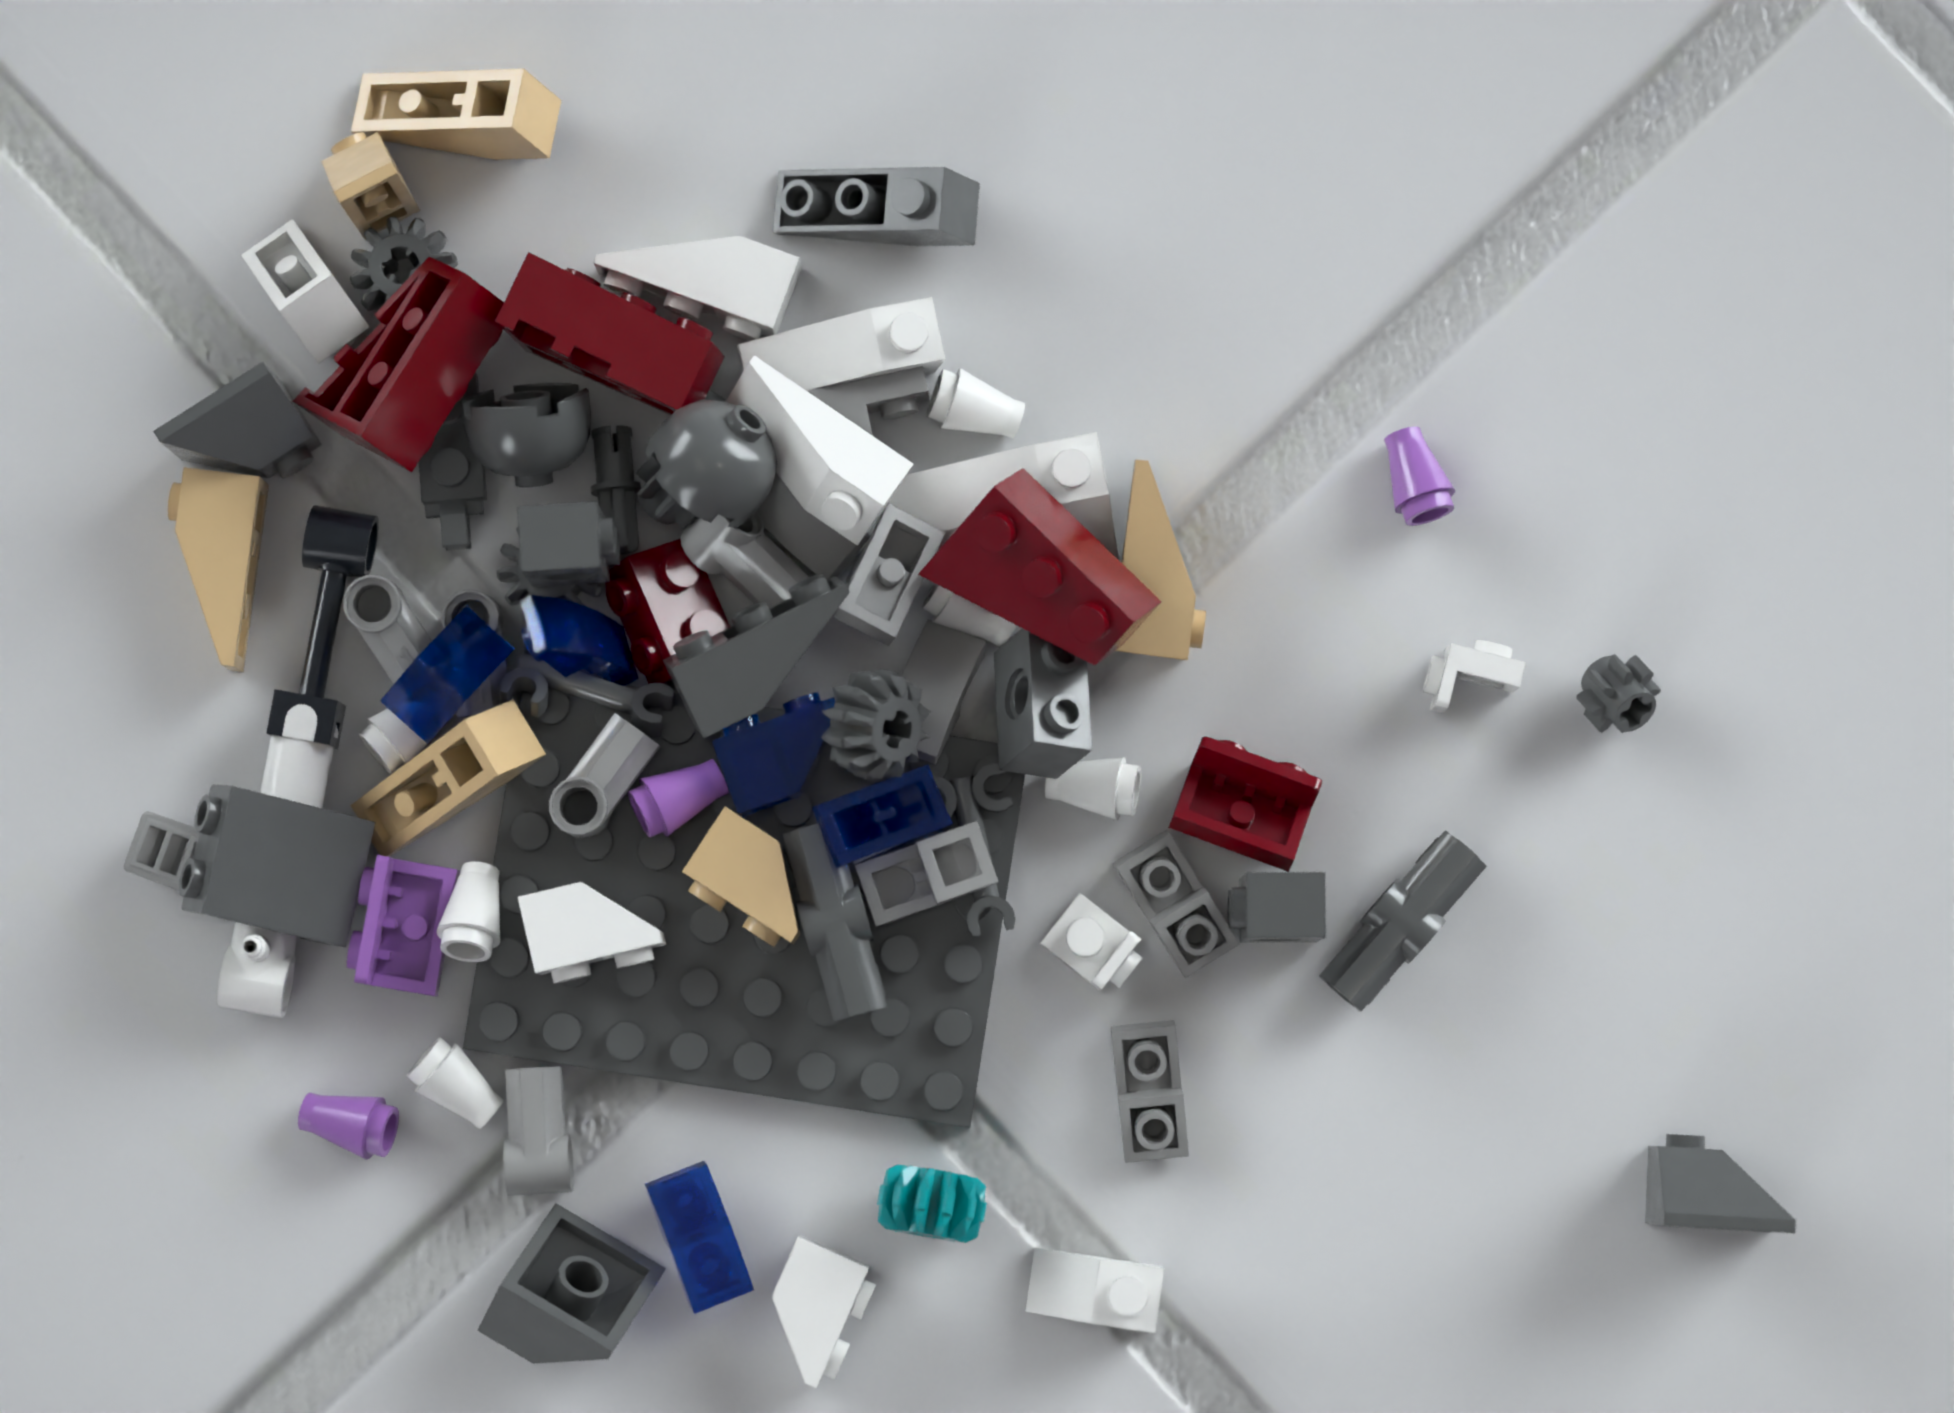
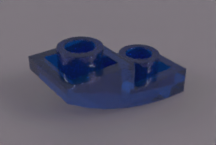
(576, 638)
(699, 1237)

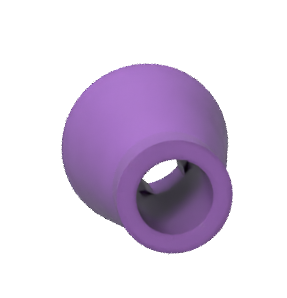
(1417, 479)
(674, 797)
(352, 1122)

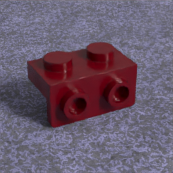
(660, 603)
(1245, 802)

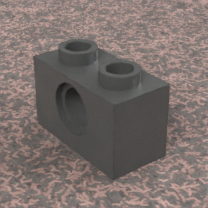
(567, 544)
(1040, 707)
(1278, 907)

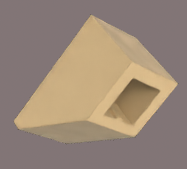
(748, 871)

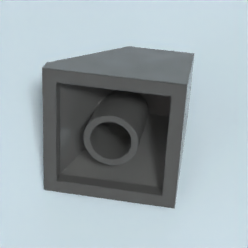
(244, 428)
(1707, 1190)
(569, 1293)

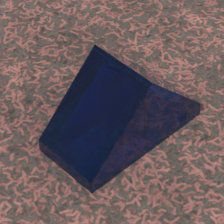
(446, 674)
(882, 817)

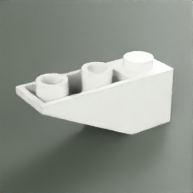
(719, 276)

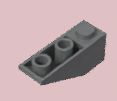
(879, 205)
(744, 665)

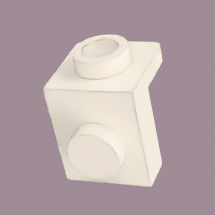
(1486, 665)

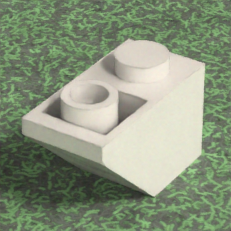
(580, 926)
(814, 1303)

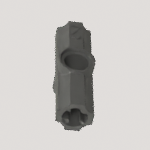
(1402, 920)
(834, 925)

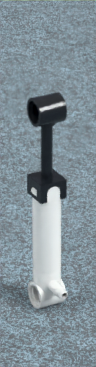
(303, 733)

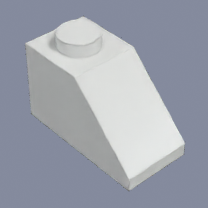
(305, 291)
(1095, 1289)

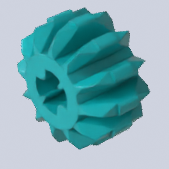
(932, 1203)

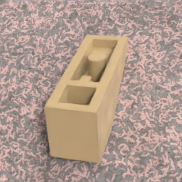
(461, 112)
(368, 182)
(221, 538)
(1156, 560)
(449, 776)

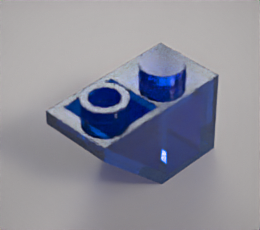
(773, 758)

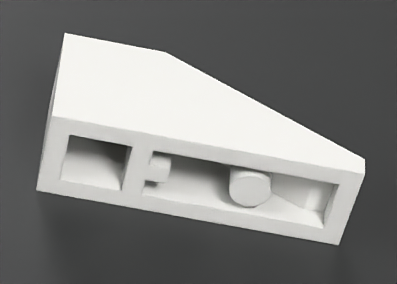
(854, 346)
(821, 455)

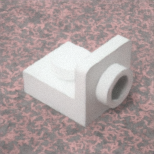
(1093, 944)

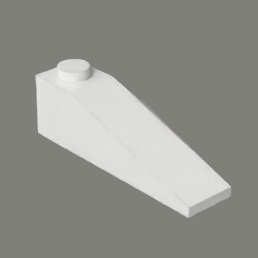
(1065, 467)

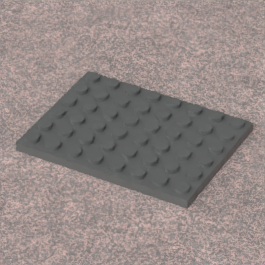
(717, 997)

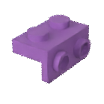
(400, 925)

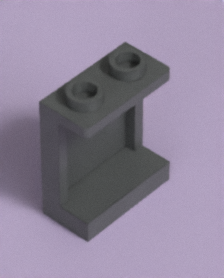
(276, 864)

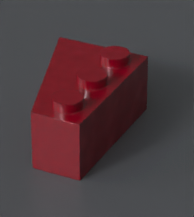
(608, 336)
(411, 366)
(1042, 571)

